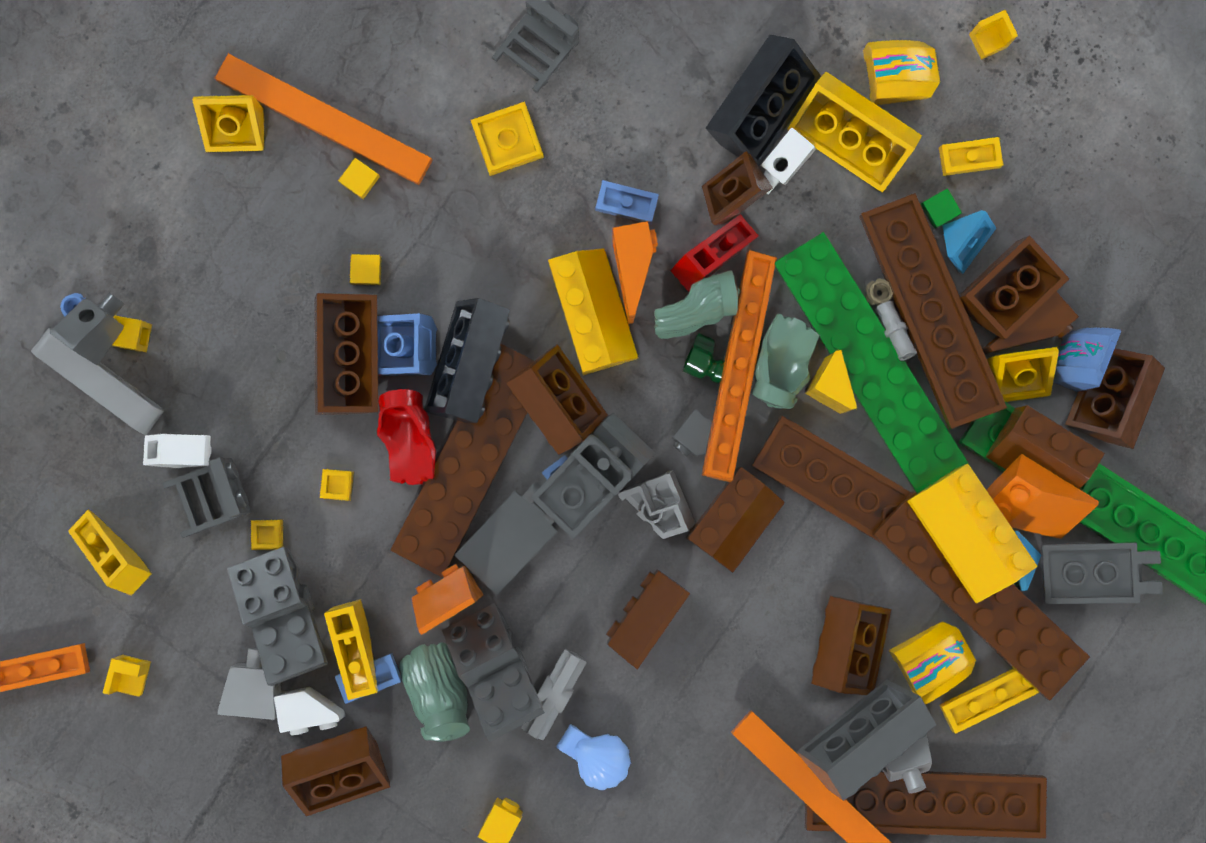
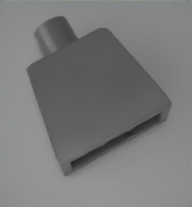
(90, 328)

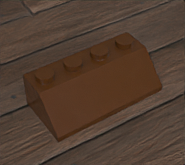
(346, 354)

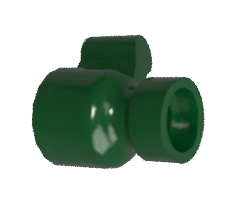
(701, 360)

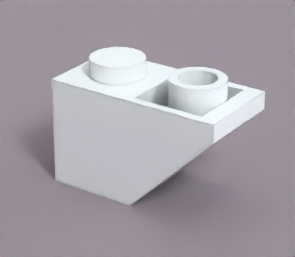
(176, 450)
(305, 708)

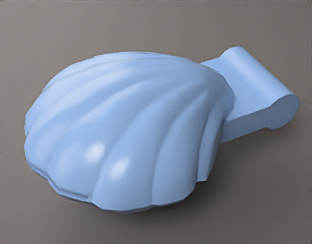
(600, 759)

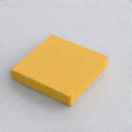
(507, 138)

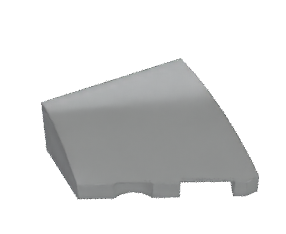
(661, 504)

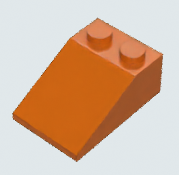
(633, 255)
(1039, 499)
(444, 598)

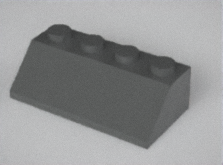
(867, 738)

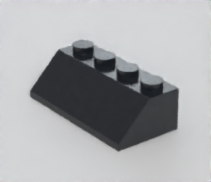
(764, 99)
(467, 360)

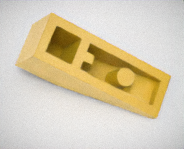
(109, 554)
(352, 648)

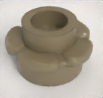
(872, 288)

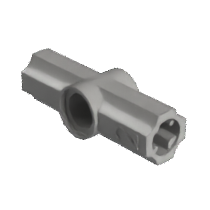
(556, 693)

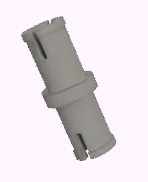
(896, 330)

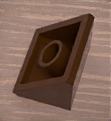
(734, 189)

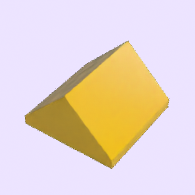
(230, 123)
(1025, 373)
(832, 384)

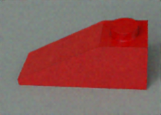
(714, 252)

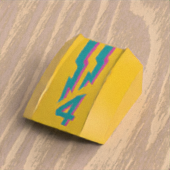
(901, 71)
(934, 660)

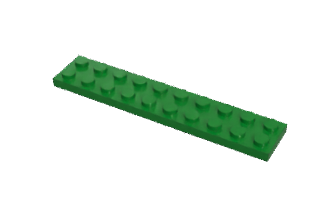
(874, 370)
(1123, 515)

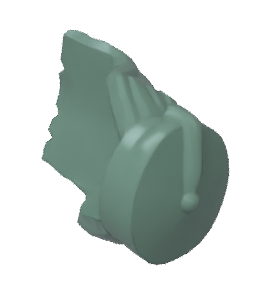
(704, 305)
(784, 362)
(435, 692)

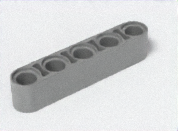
(99, 384)

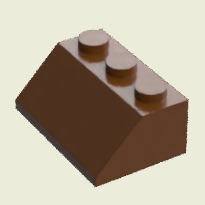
(1012, 288)
(557, 400)
(1122, 400)
(1046, 444)
(735, 519)
(646, 617)
(850, 646)
(334, 771)

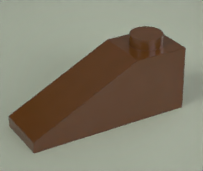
(1047, 321)

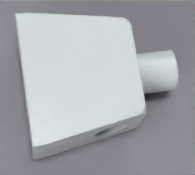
(791, 148)

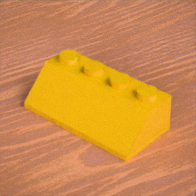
(855, 132)
(592, 310)
(972, 533)

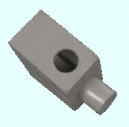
(247, 690)
(910, 766)

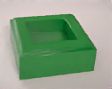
(941, 208)

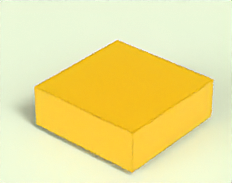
(359, 178)
(365, 269)
(336, 484)
(266, 534)

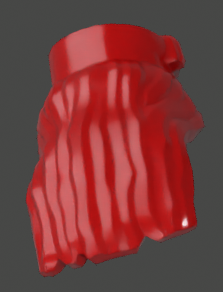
(407, 436)

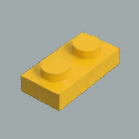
(971, 156)

